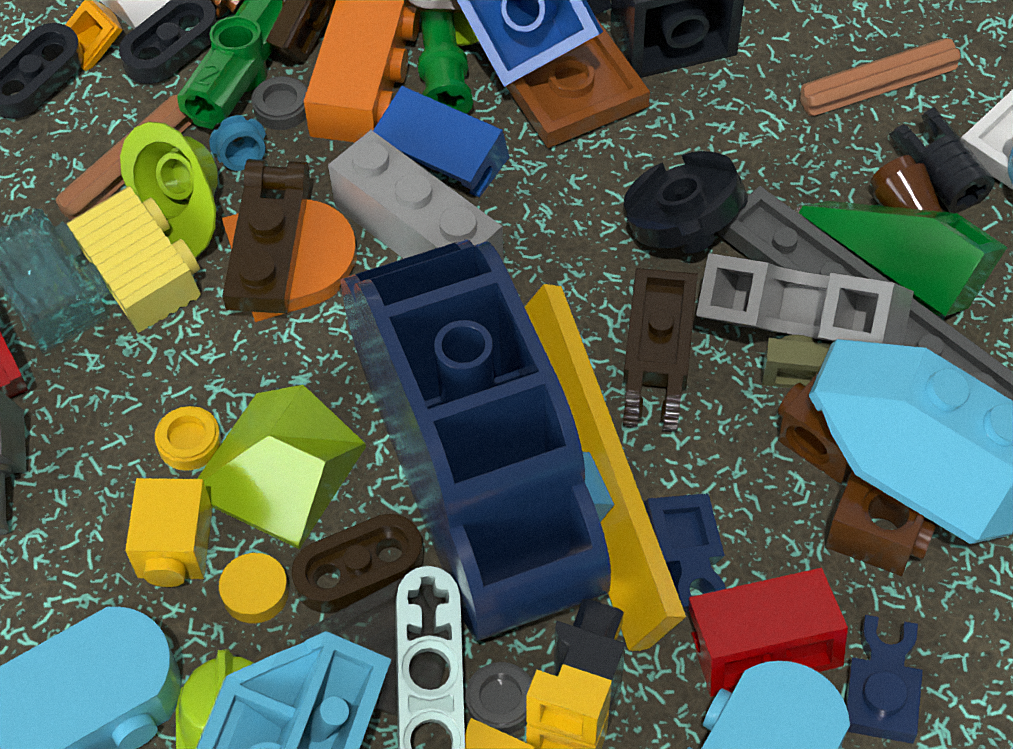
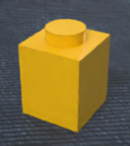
(169, 530)

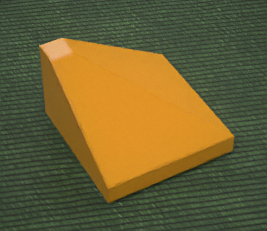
(96, 30)

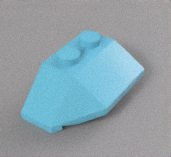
(922, 433)
(299, 698)

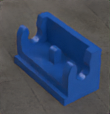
(444, 139)

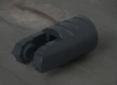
(951, 166)

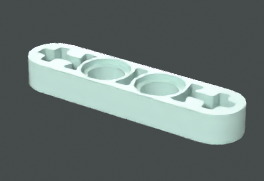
(421, 705)

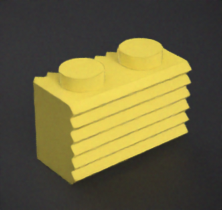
(136, 257)

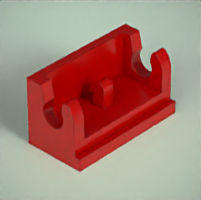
(766, 622)

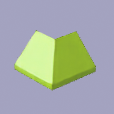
(282, 464)

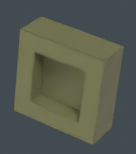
(792, 360)

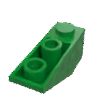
(921, 250)

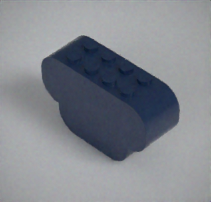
(480, 433)

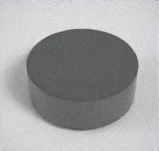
(279, 103)
(499, 696)

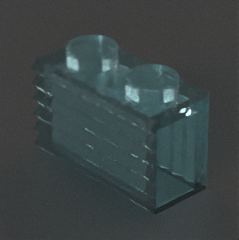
(47, 283)

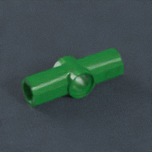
(232, 64)

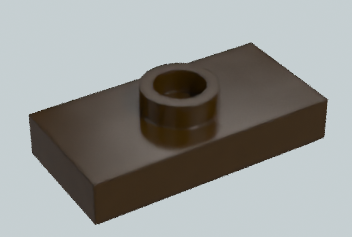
(299, 28)

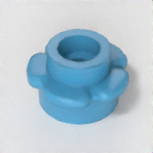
(230, 152)

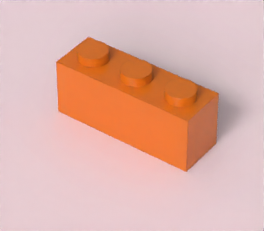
(359, 67)

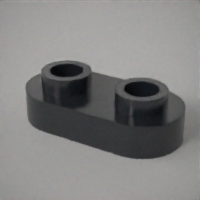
(161, 43)
(32, 73)

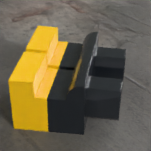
(582, 695)

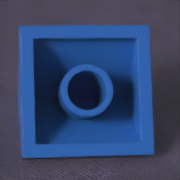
(528, 32)

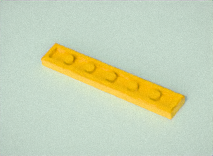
(639, 572)

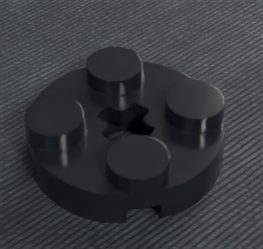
(685, 202)

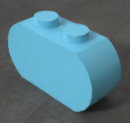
(91, 686)
(778, 709)

